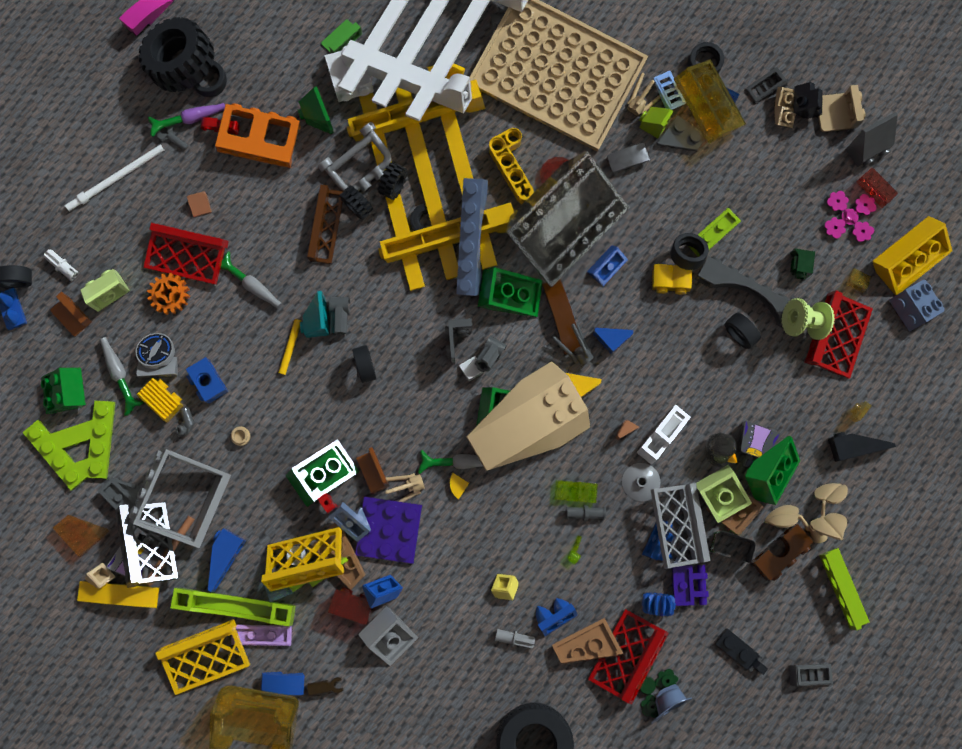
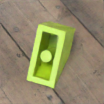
(655, 120)

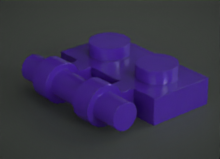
(683, 585)

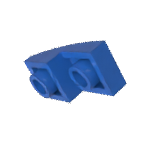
(283, 683)

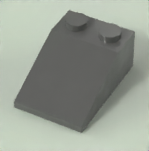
(874, 141)

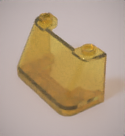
(252, 718)

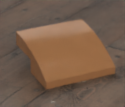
(739, 521)

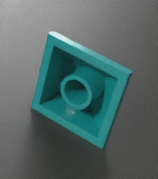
(315, 317)

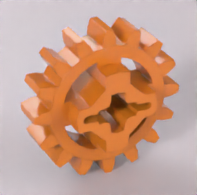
(159, 295)

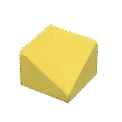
(505, 587)

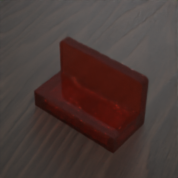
(877, 187)

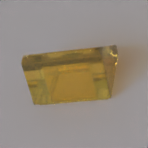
(858, 280)

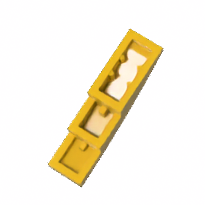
(119, 595)

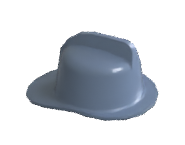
(668, 699)

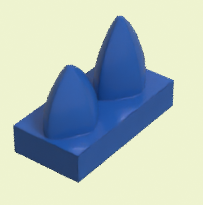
(11, 309)
(653, 547)
(550, 622)

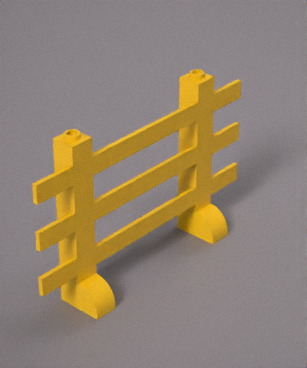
(441, 233)

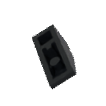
(854, 445)

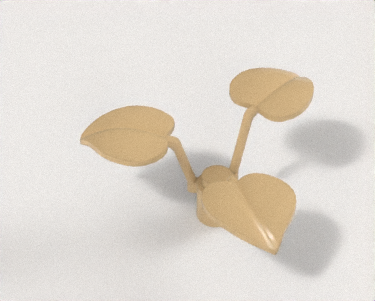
(831, 525)

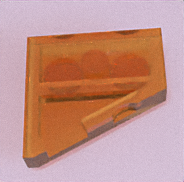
(79, 534)

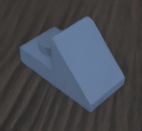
(351, 521)

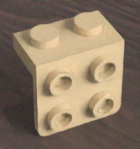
(842, 111)

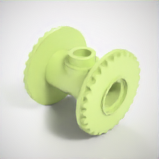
(799, 316)

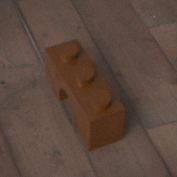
(795, 542)

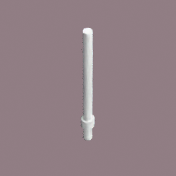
(83, 198)

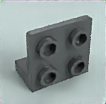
(461, 328)

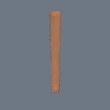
(183, 529)

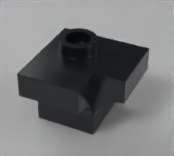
(808, 100)

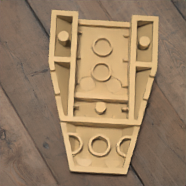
(531, 419)

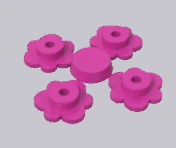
(850, 216)

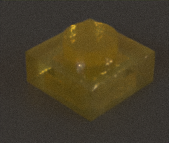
(859, 410)

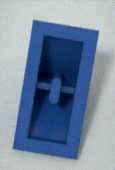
(612, 338)

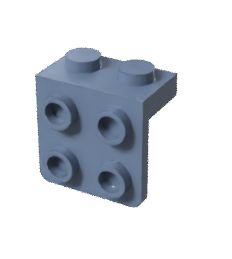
(917, 305)

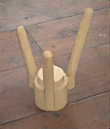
(637, 104)
(414, 484)

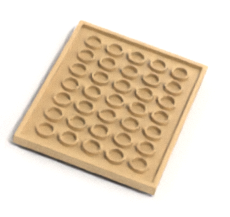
(558, 71)

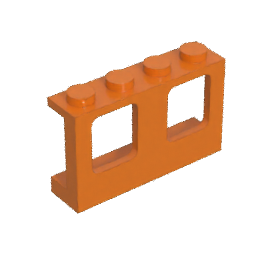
(254, 145)

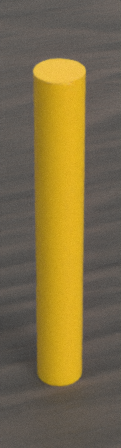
(290, 346)

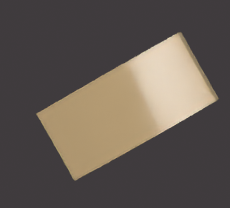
(784, 107)

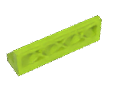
(844, 589)

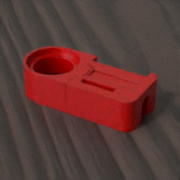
(214, 124)
(327, 503)

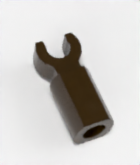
(323, 687)

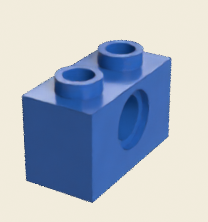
(201, 370)

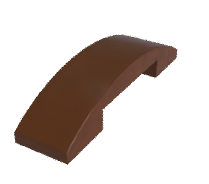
(562, 314)

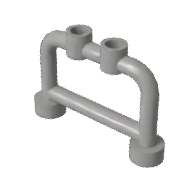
(363, 184)

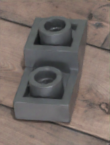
(628, 157)

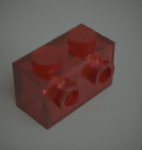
(350, 606)

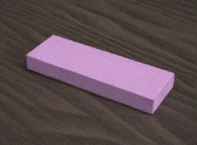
(264, 635)

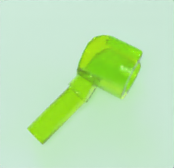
(573, 555)

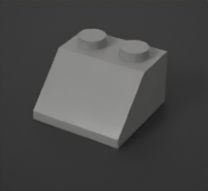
(388, 636)

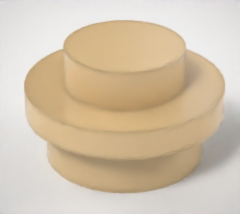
(240, 436)

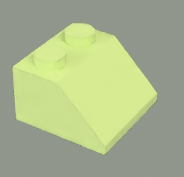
(104, 290)
(723, 493)

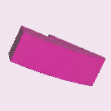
(143, 13)

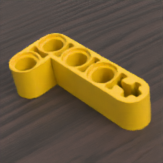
(513, 169)

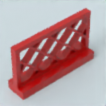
(185, 237)
(817, 347)
(644, 664)

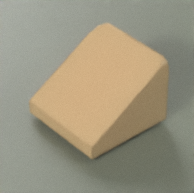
(99, 576)

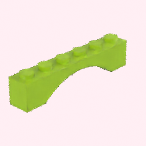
(233, 606)

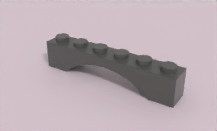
(716, 275)

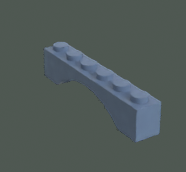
(472, 212)

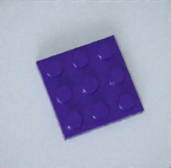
(392, 530)

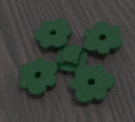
(649, 687)

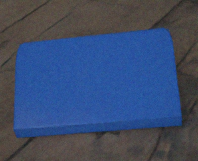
(607, 265)
(381, 591)

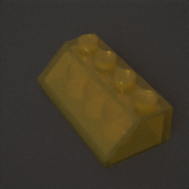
(709, 101)

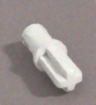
(61, 264)

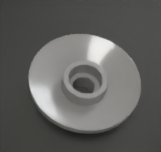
(631, 484)

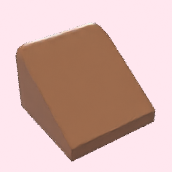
(199, 204)
(626, 428)

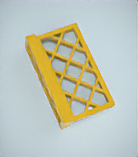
(303, 572)
(193, 643)

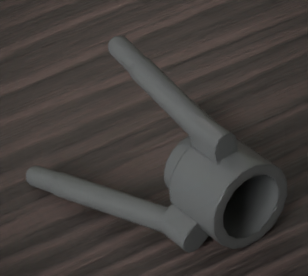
(583, 353)

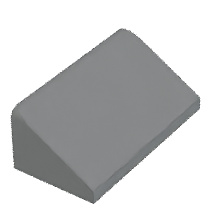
(164, 371)

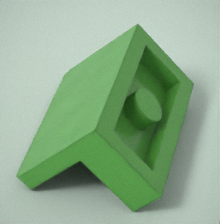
(341, 36)

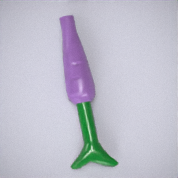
(187, 116)

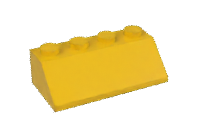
(913, 254)

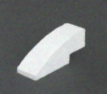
(663, 434)

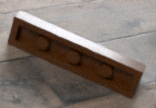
(319, 220)

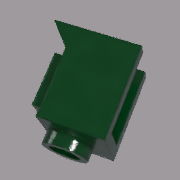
(802, 263)

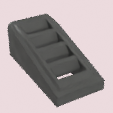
(779, 76)
(798, 676)

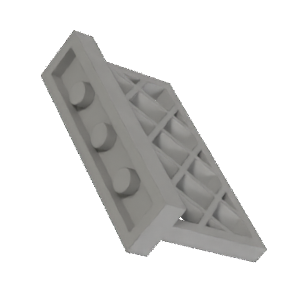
(692, 524)

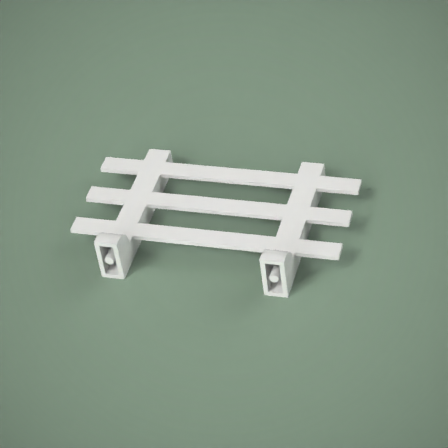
(400, 72)

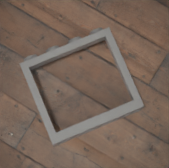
(207, 511)

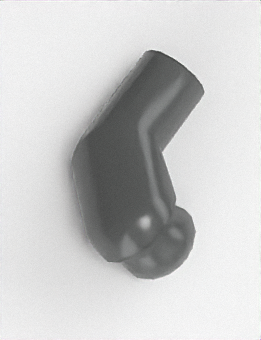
(187, 423)

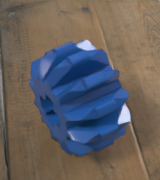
(658, 604)

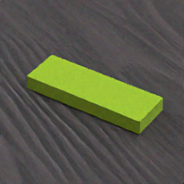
(718, 229)

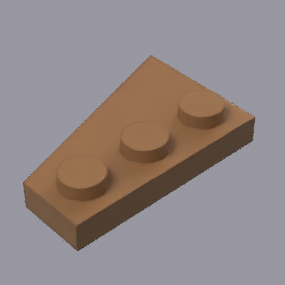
(352, 568)
(588, 644)

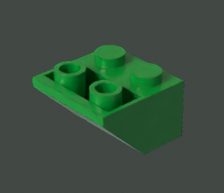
(63, 390)

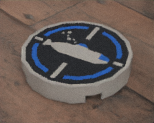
(155, 351)

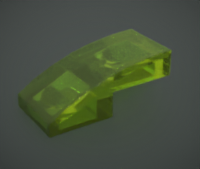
(576, 491)

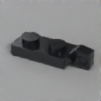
(740, 652)

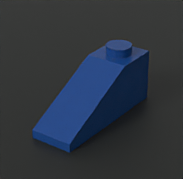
(223, 554)

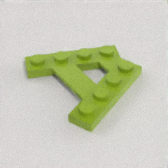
(52, 445)

